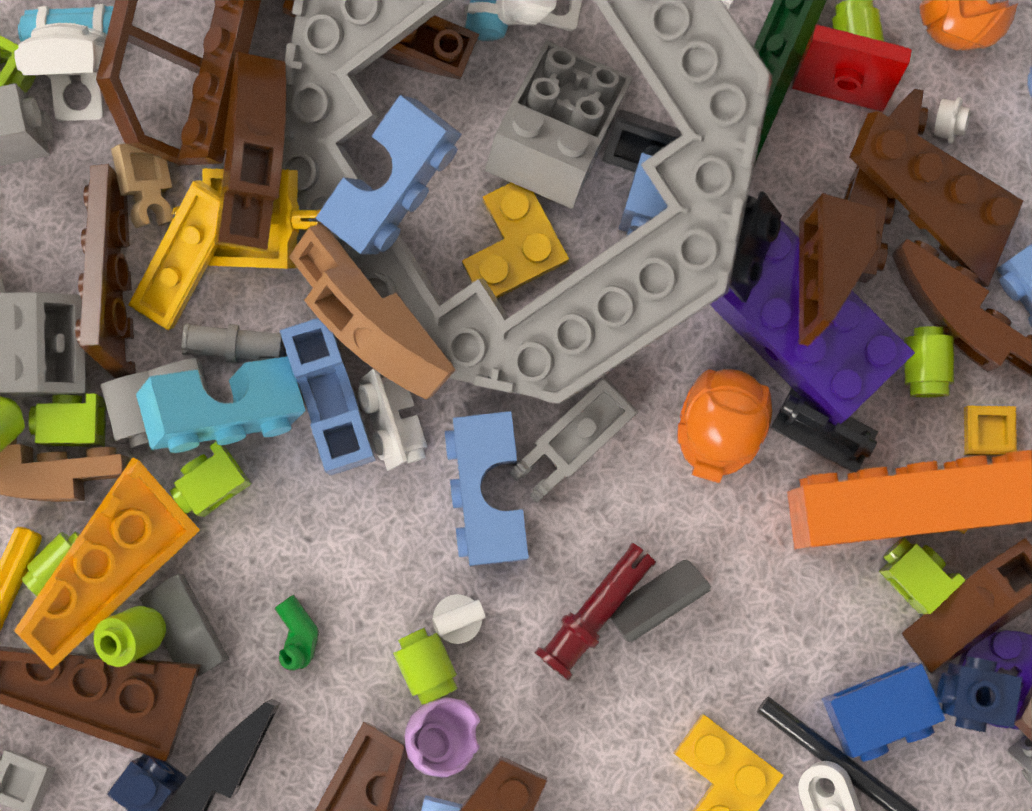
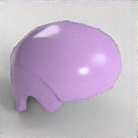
(442, 737)

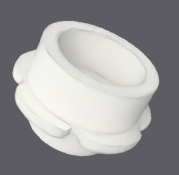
(951, 119)

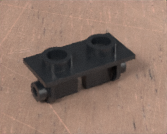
(758, 229)
(841, 443)

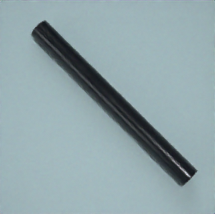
(827, 752)

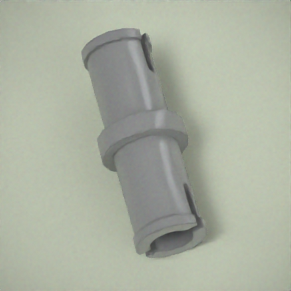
(230, 343)

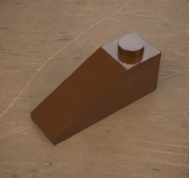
(834, 250)

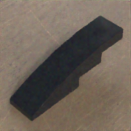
(226, 764)

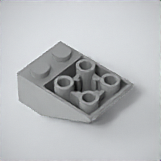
(557, 124)
(40, 345)

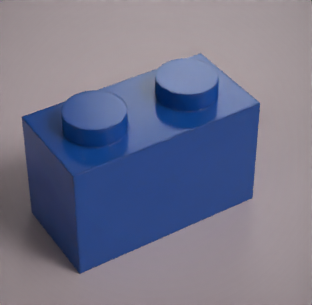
(884, 711)

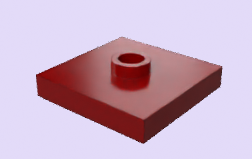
(851, 68)

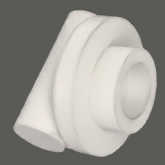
(458, 618)

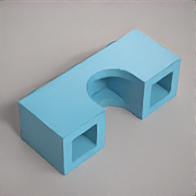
(182, 414)

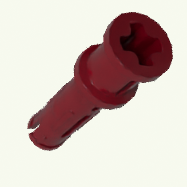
(581, 629)

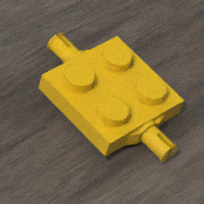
(284, 226)

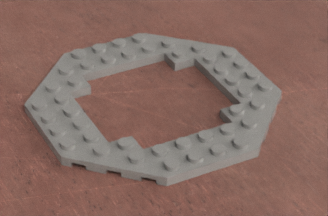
(624, 295)

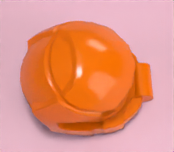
(966, 22)
(723, 422)

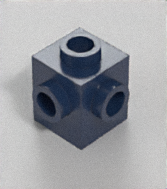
(995, 697)

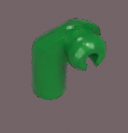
(301, 637)

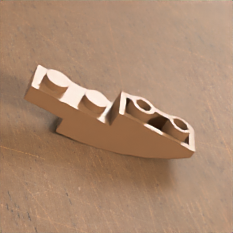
(371, 326)
(54, 475)

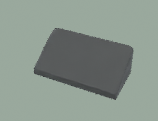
(659, 600)
(188, 630)

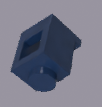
(146, 784)

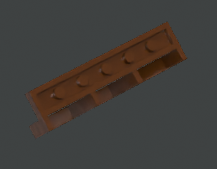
(204, 131)

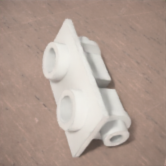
(394, 438)

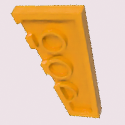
(112, 557)

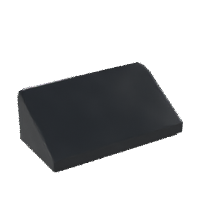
(634, 136)

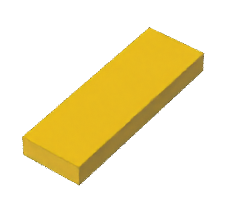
(180, 258)

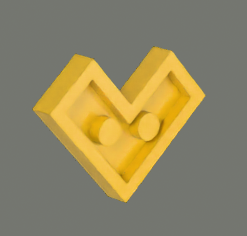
(527, 246)
(737, 774)

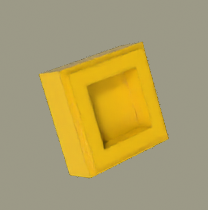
(989, 430)

